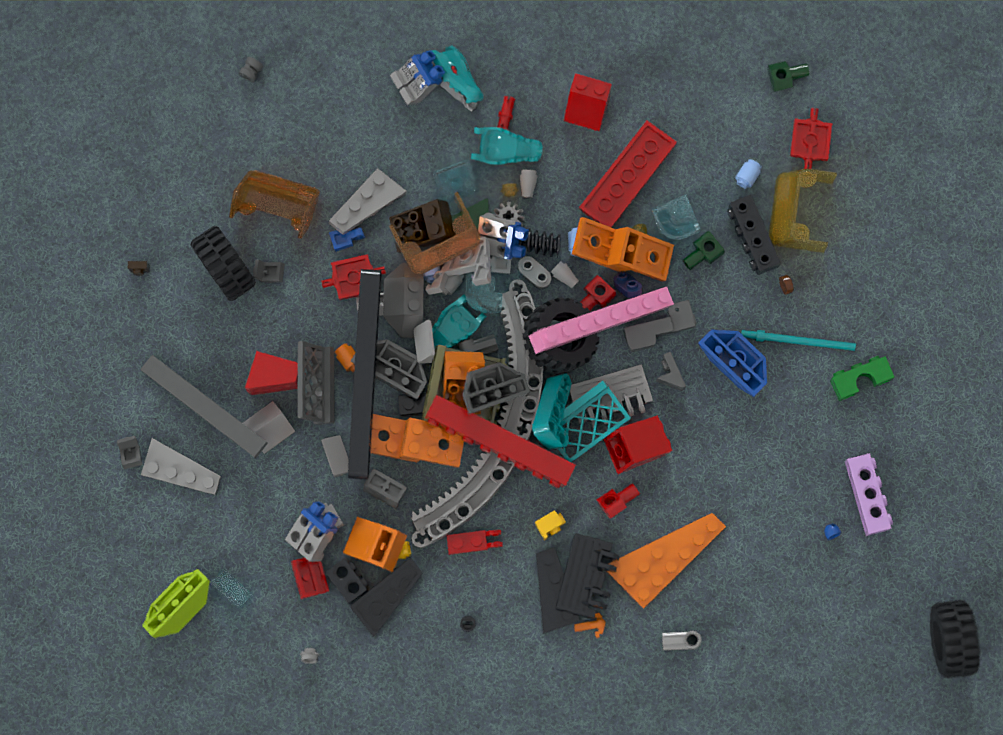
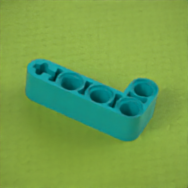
(550, 412)

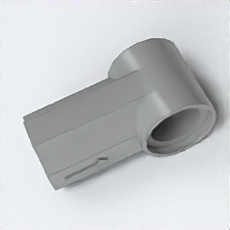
(678, 640)

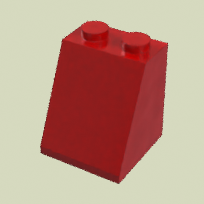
(587, 102)
(271, 374)
(637, 444)

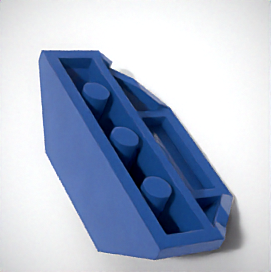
(736, 359)

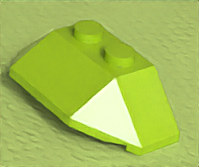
(177, 604)

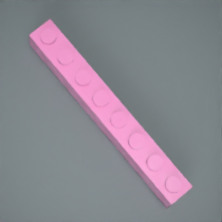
(600, 320)

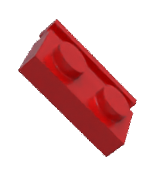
(309, 577)

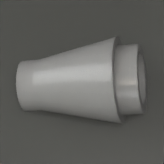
(528, 181)
(564, 274)

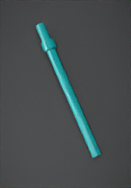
(760, 336)

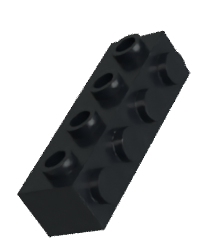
(754, 235)

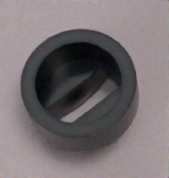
(467, 627)

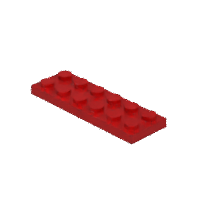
(628, 175)

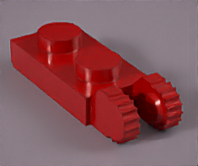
(471, 541)

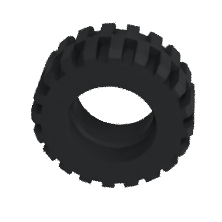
(223, 263)
(555, 358)
(954, 639)

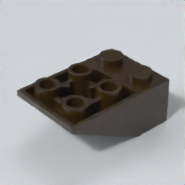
(424, 224)

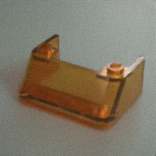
(276, 197)
(466, 239)

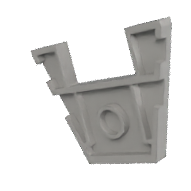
(475, 261)

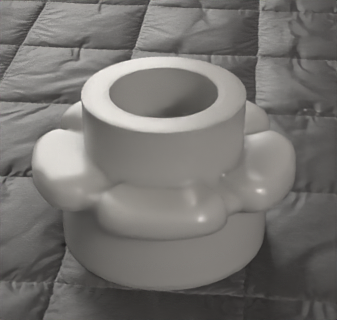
(309, 655)

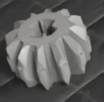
(516, 214)

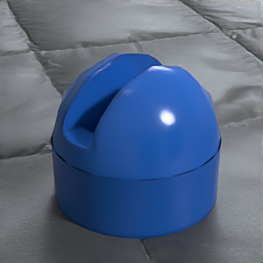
(832, 531)

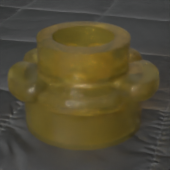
(509, 189)

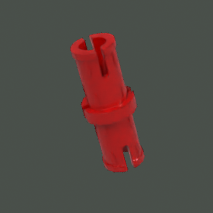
(505, 114)

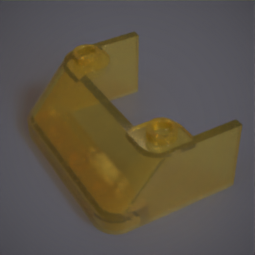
(783, 225)

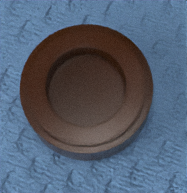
(786, 284)

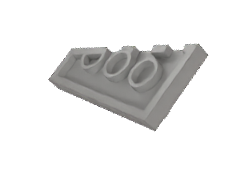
(366, 201)
(172, 467)

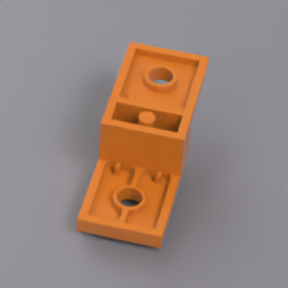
(622, 249)
(415, 441)

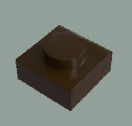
(138, 267)

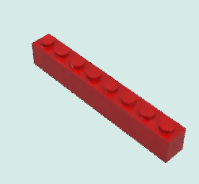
(500, 441)

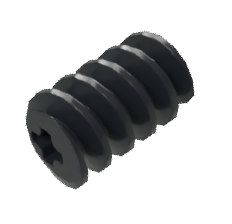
(542, 243)

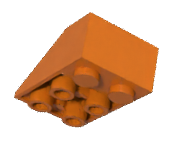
(455, 370)
(375, 544)

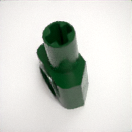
(790, 74)
(700, 253)

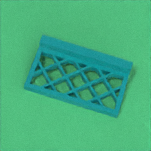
(581, 405)

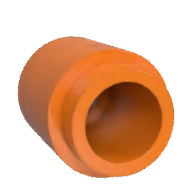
(344, 356)

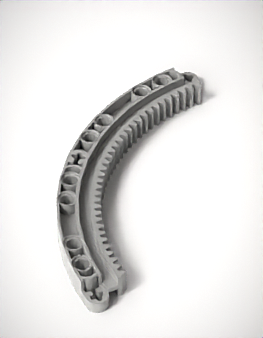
(481, 485)

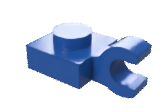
(345, 241)

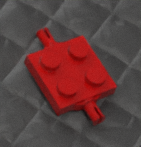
(811, 139)
(347, 276)

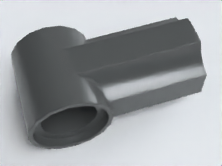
(486, 345)

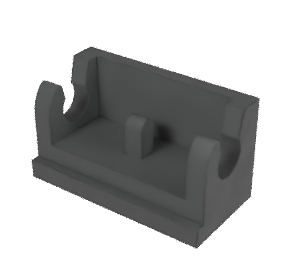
(384, 488)

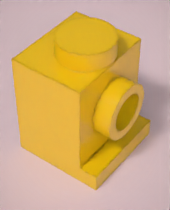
(550, 524)

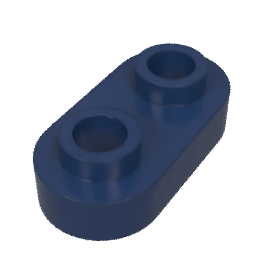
(627, 285)

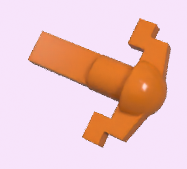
(599, 623)

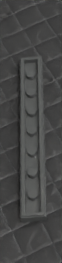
(204, 406)

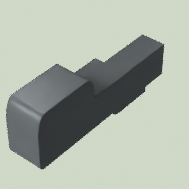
(644, 335)

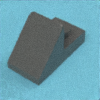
(673, 378)

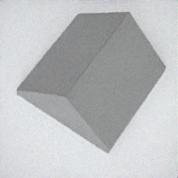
(270, 425)

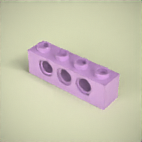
(859, 486)

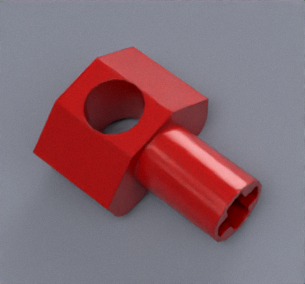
(592, 298)
(614, 502)

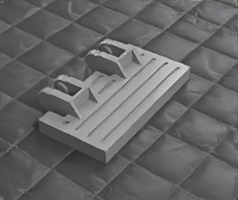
(624, 384)

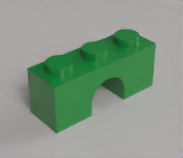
(876, 370)

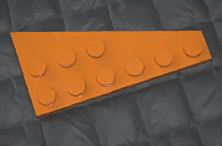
(655, 565)

